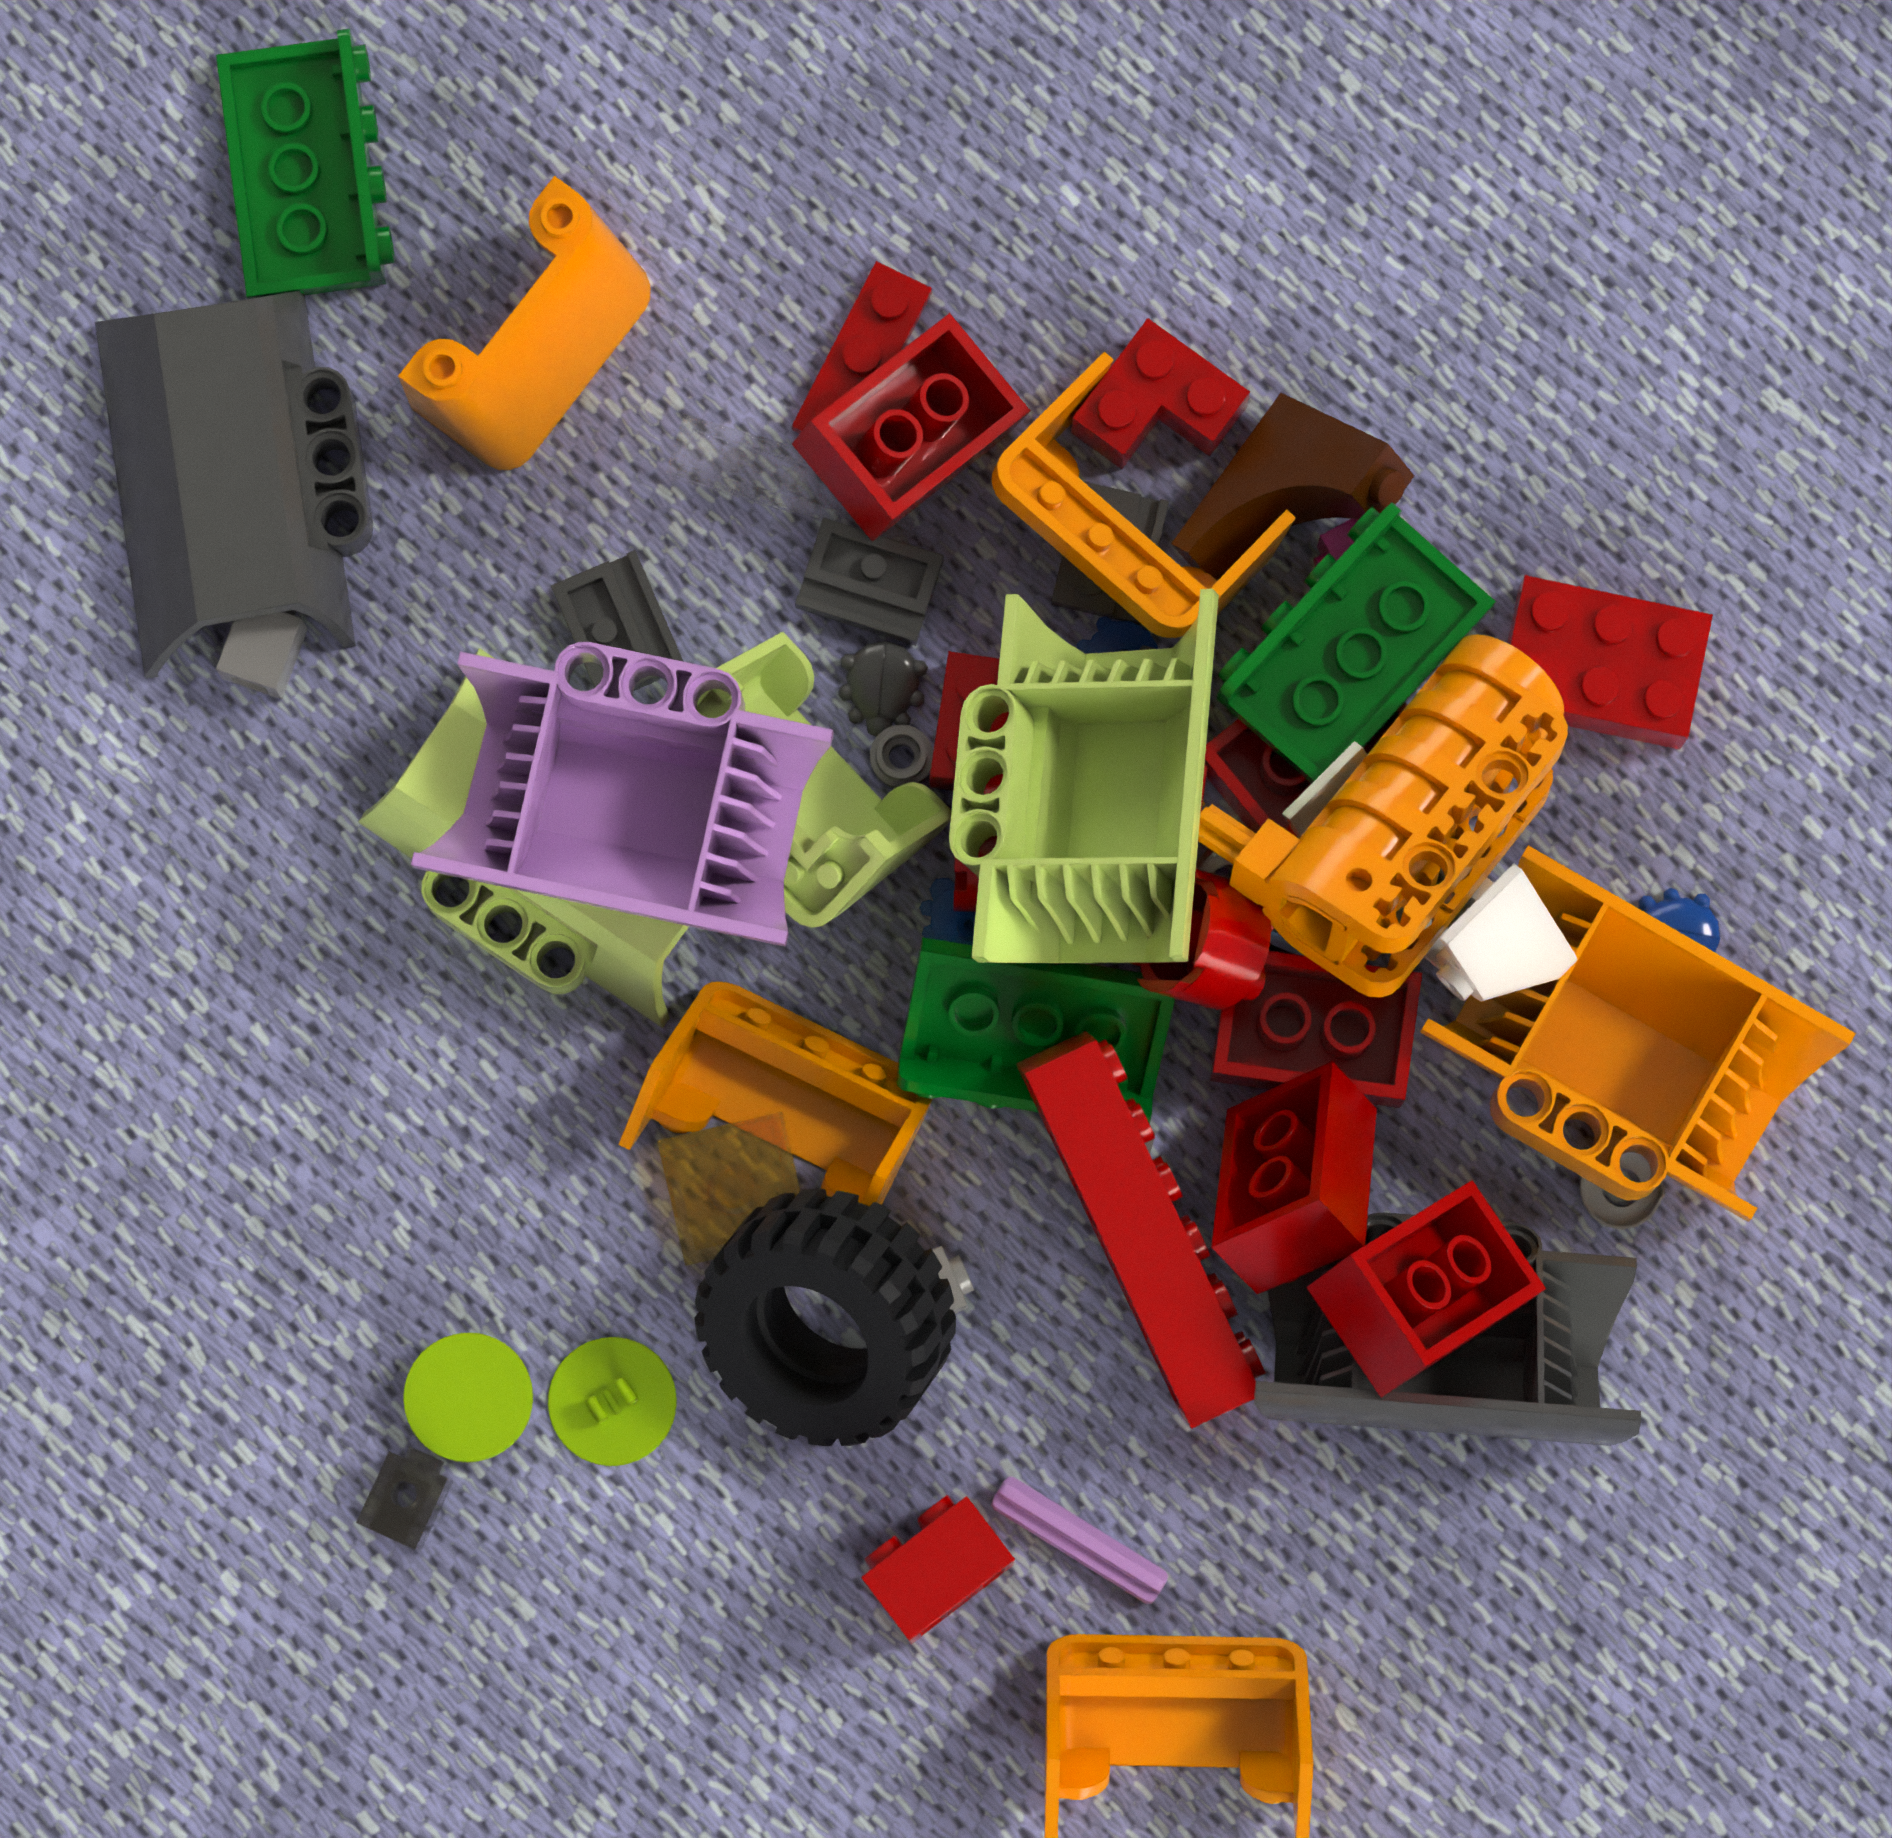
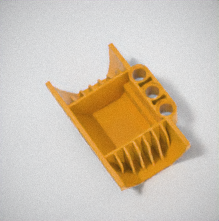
(1643, 1045)

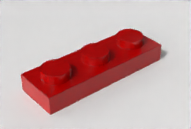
(869, 337)

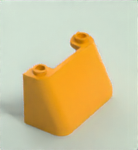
(547, 347)

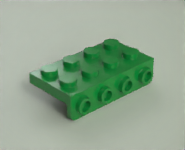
(304, 167)
(1352, 644)
(980, 1019)

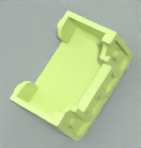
(843, 829)

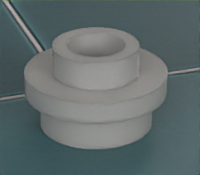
(901, 736)

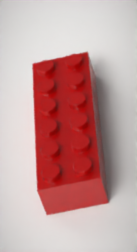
(1139, 1228)

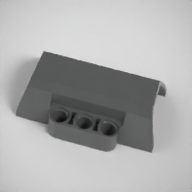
(225, 469)
(1516, 1380)

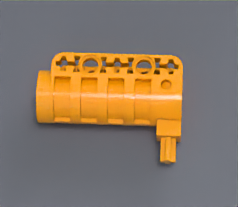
(1407, 816)

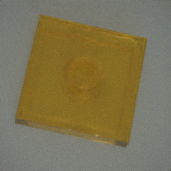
(722, 1177)

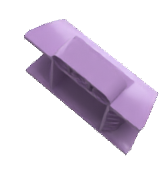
(630, 797)

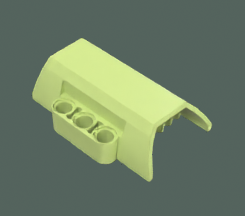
(1091, 796)
(609, 946)

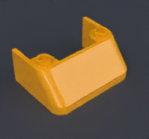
(1045, 491)
(754, 1059)
(1178, 1707)

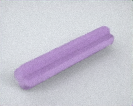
(1079, 1540)

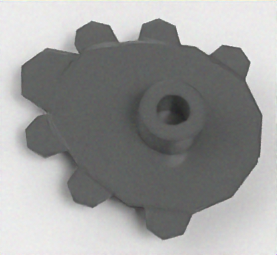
(882, 685)

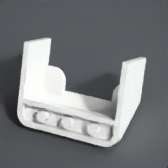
(1498, 938)

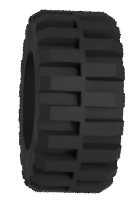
(863, 1266)

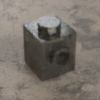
(411, 1523)

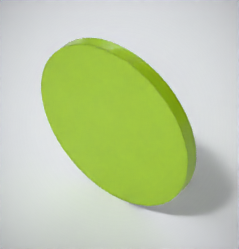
(468, 1397)
(612, 1401)

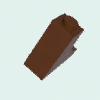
(1292, 463)

